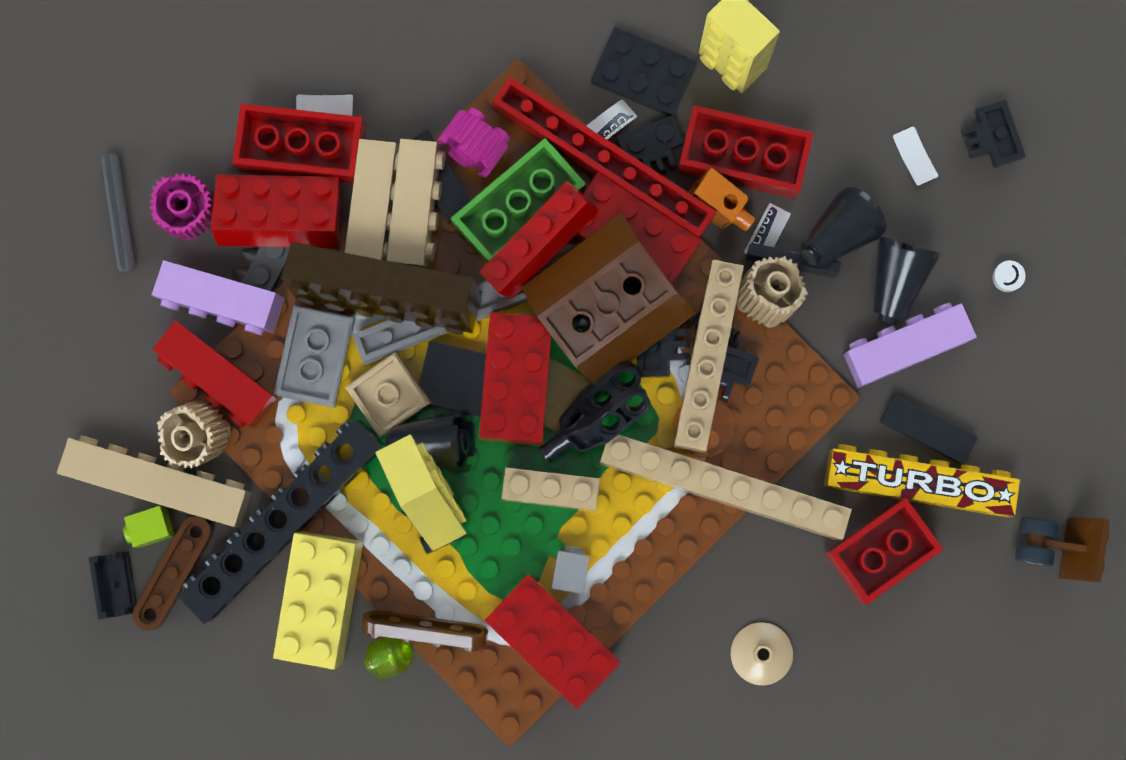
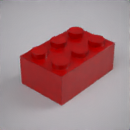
(883, 551)

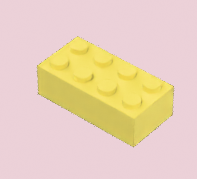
(737, 42)
(422, 491)
(318, 600)

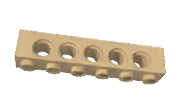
(708, 356)

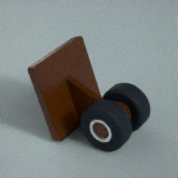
(1082, 546)

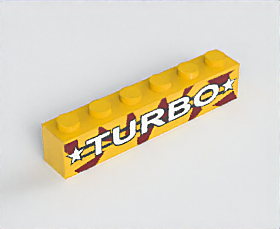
(922, 482)

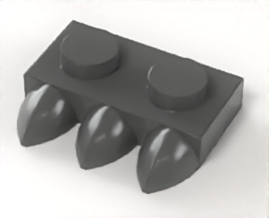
(264, 268)

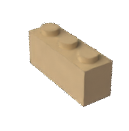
(550, 489)

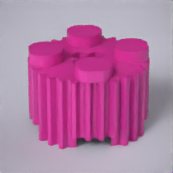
(474, 141)
(166, 203)

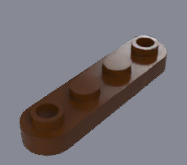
(172, 573)
(424, 629)

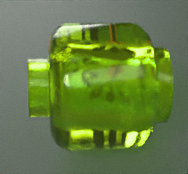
(388, 657)

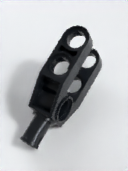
(582, 420)

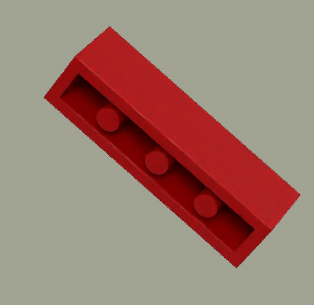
(539, 240)
(214, 374)

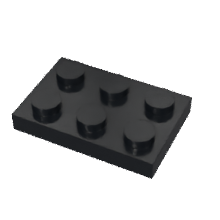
(644, 72)

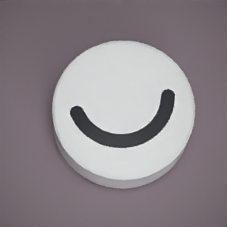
(1008, 276)

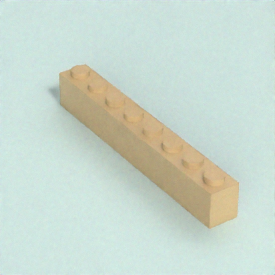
(726, 487)

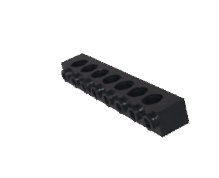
(197, 594)

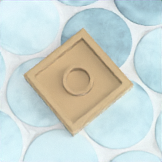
(388, 394)

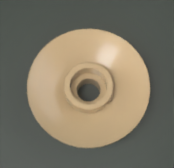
(745, 650)

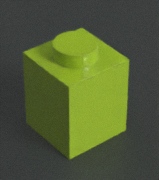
(148, 527)

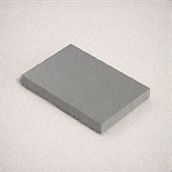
(314, 356)

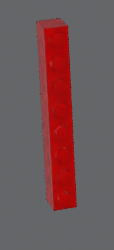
(599, 155)

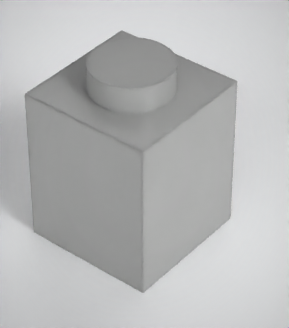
(570, 570)

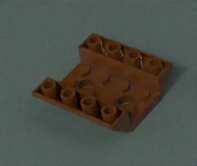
(591, 284)

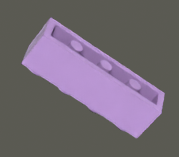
(218, 297)
(909, 345)

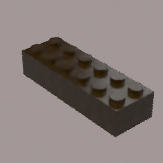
(382, 288)

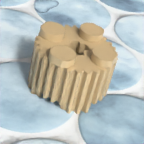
(771, 291)
(192, 434)

